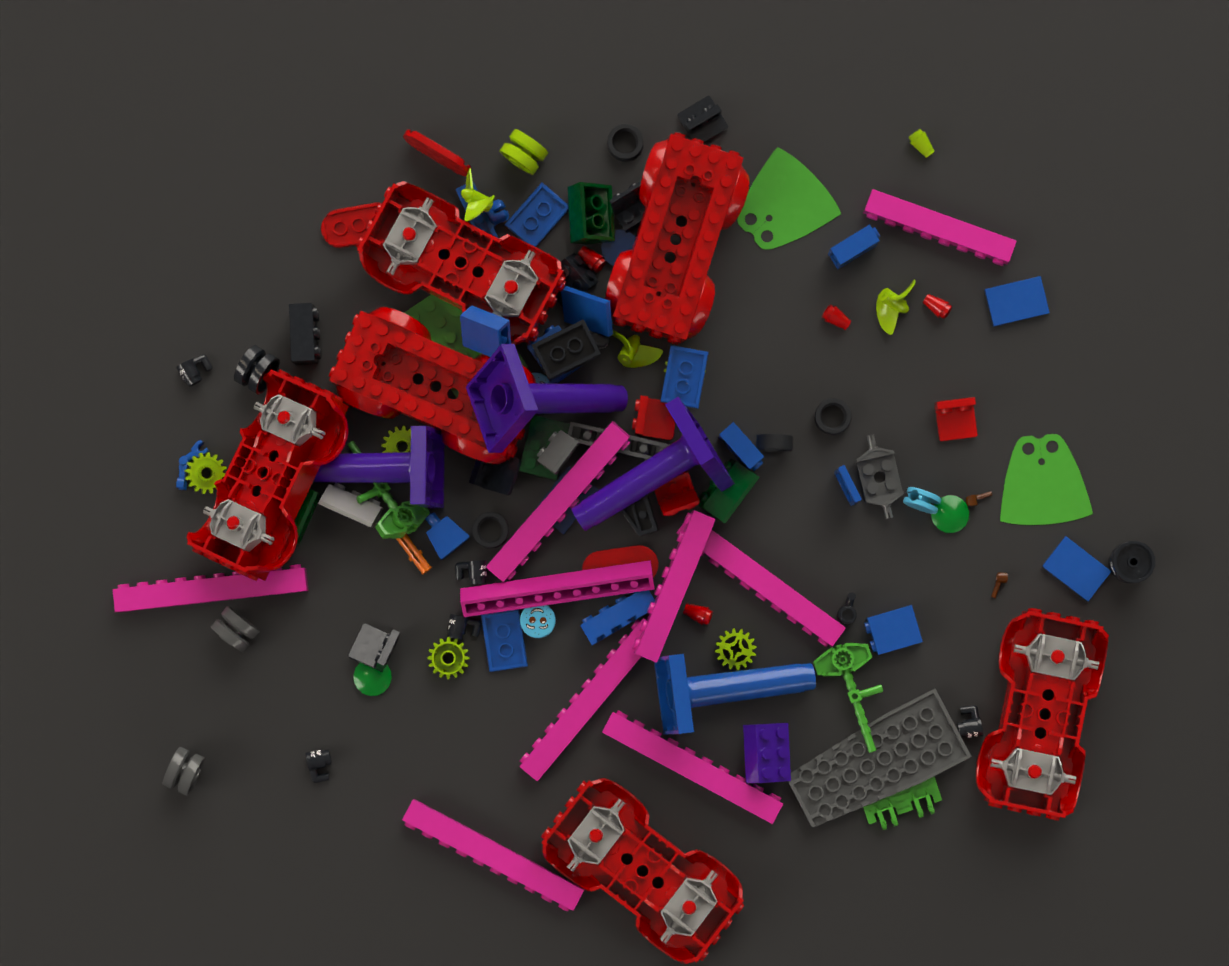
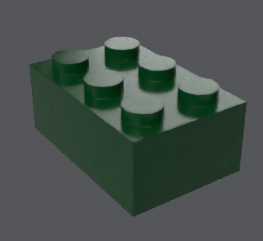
(538, 437)

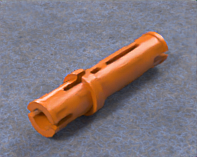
(414, 554)

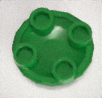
(951, 514)
(371, 681)

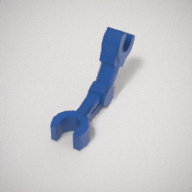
(181, 483)

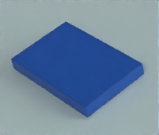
(537, 215)
(1016, 301)
(593, 309)
(684, 376)
(847, 485)
(1076, 568)
(504, 640)

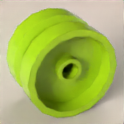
(524, 152)

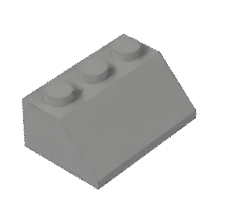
(346, 504)

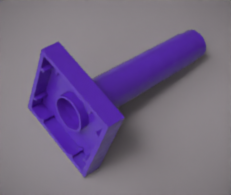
(508, 402)
(688, 451)
(421, 468)

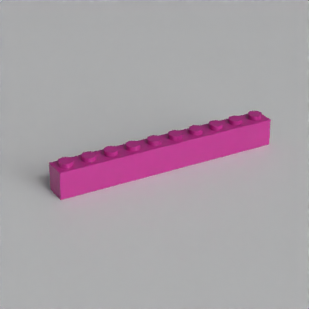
(558, 501)
(557, 588)
(771, 588)
(208, 590)
(582, 706)
(696, 769)
(493, 855)

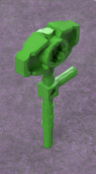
(397, 519)
(843, 661)

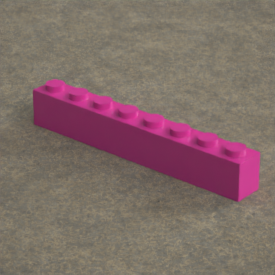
(940, 227)
(674, 586)

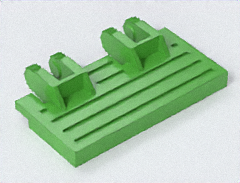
(902, 802)

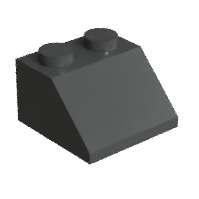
(557, 452)

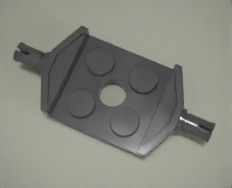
(883, 461)

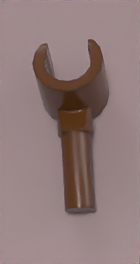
(972, 499)
(1001, 577)

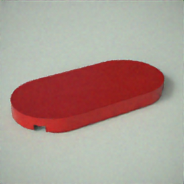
(436, 152)
(347, 225)
(621, 556)

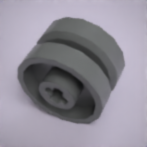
(236, 627)
(182, 770)

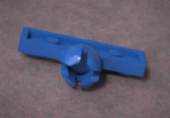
(486, 220)

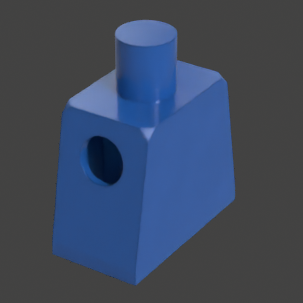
(445, 535)

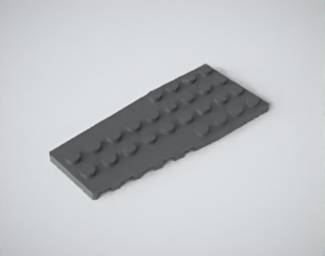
(910, 748)

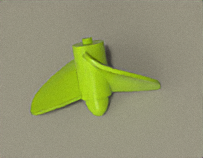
(476, 201)
(889, 306)
(635, 354)

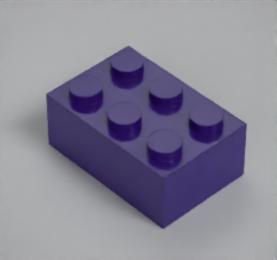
(767, 753)

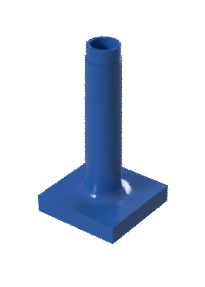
(681, 693)

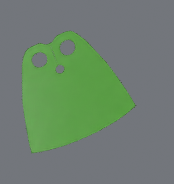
(791, 197)
(1043, 492)

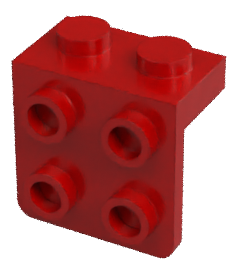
(653, 419)
(677, 495)

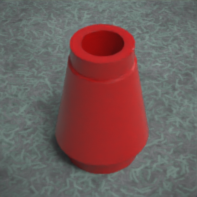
(592, 259)
(938, 306)
(836, 317)
(698, 613)

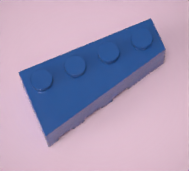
(616, 617)

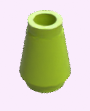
(921, 143)

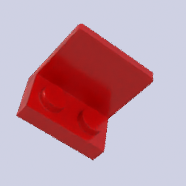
(956, 419)

